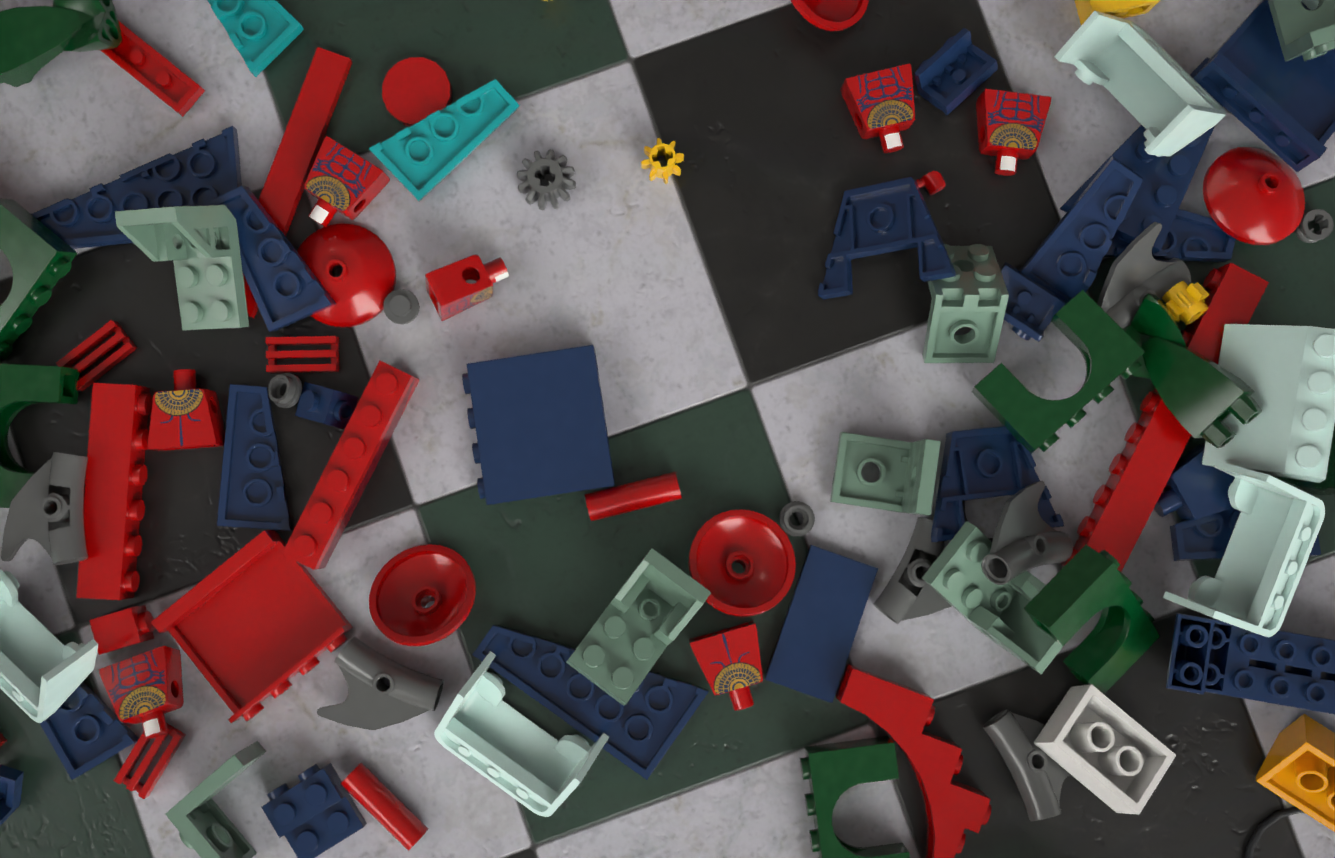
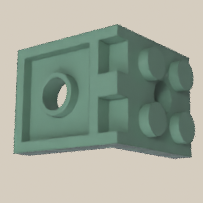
(1303, 30)
(972, 300)
(904, 479)
(203, 823)

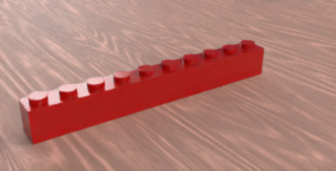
(1158, 437)

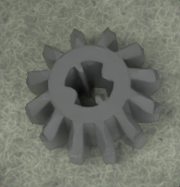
(542, 166)

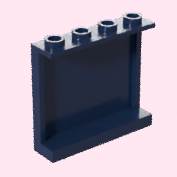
(1279, 101)
(538, 425)

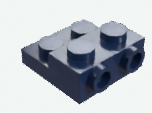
(313, 812)

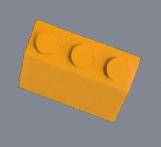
(1303, 769)

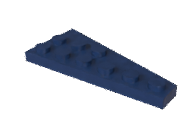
(179, 179)
(1162, 184)
(636, 732)

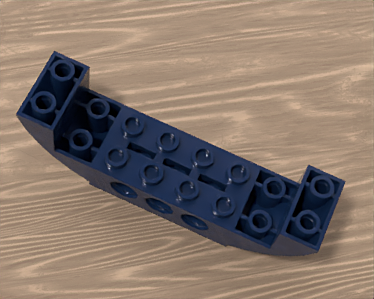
(1242, 664)

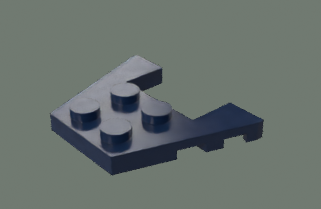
(879, 222)
(980, 467)

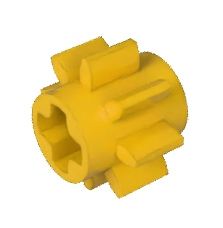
(669, 154)
(1186, 301)

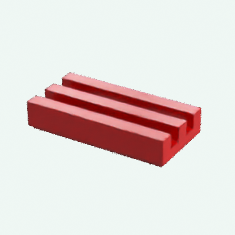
(91, 342)
(272, 354)
(133, 783)

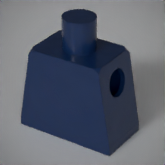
(1195, 488)

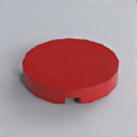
(415, 90)

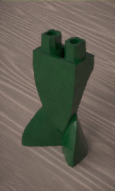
(40, 33)
(1188, 383)

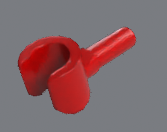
(932, 181)

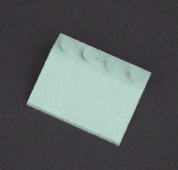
(1296, 391)

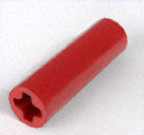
(633, 496)
(384, 806)

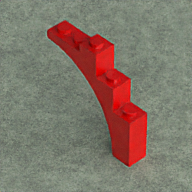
(935, 760)

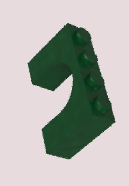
(37, 264)
(1106, 353)
(18, 389)
(1078, 593)
(831, 772)

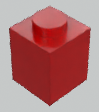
(122, 629)

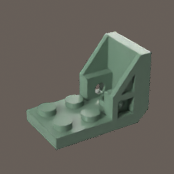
(204, 256)
(991, 607)
(638, 626)

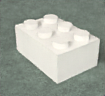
(1105, 749)

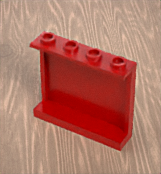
(255, 624)

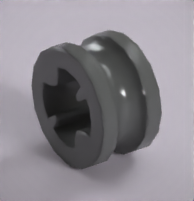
(1325, 223)

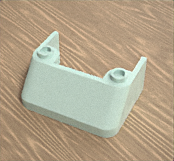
(1143, 80)
(1262, 555)
(33, 663)
(511, 747)

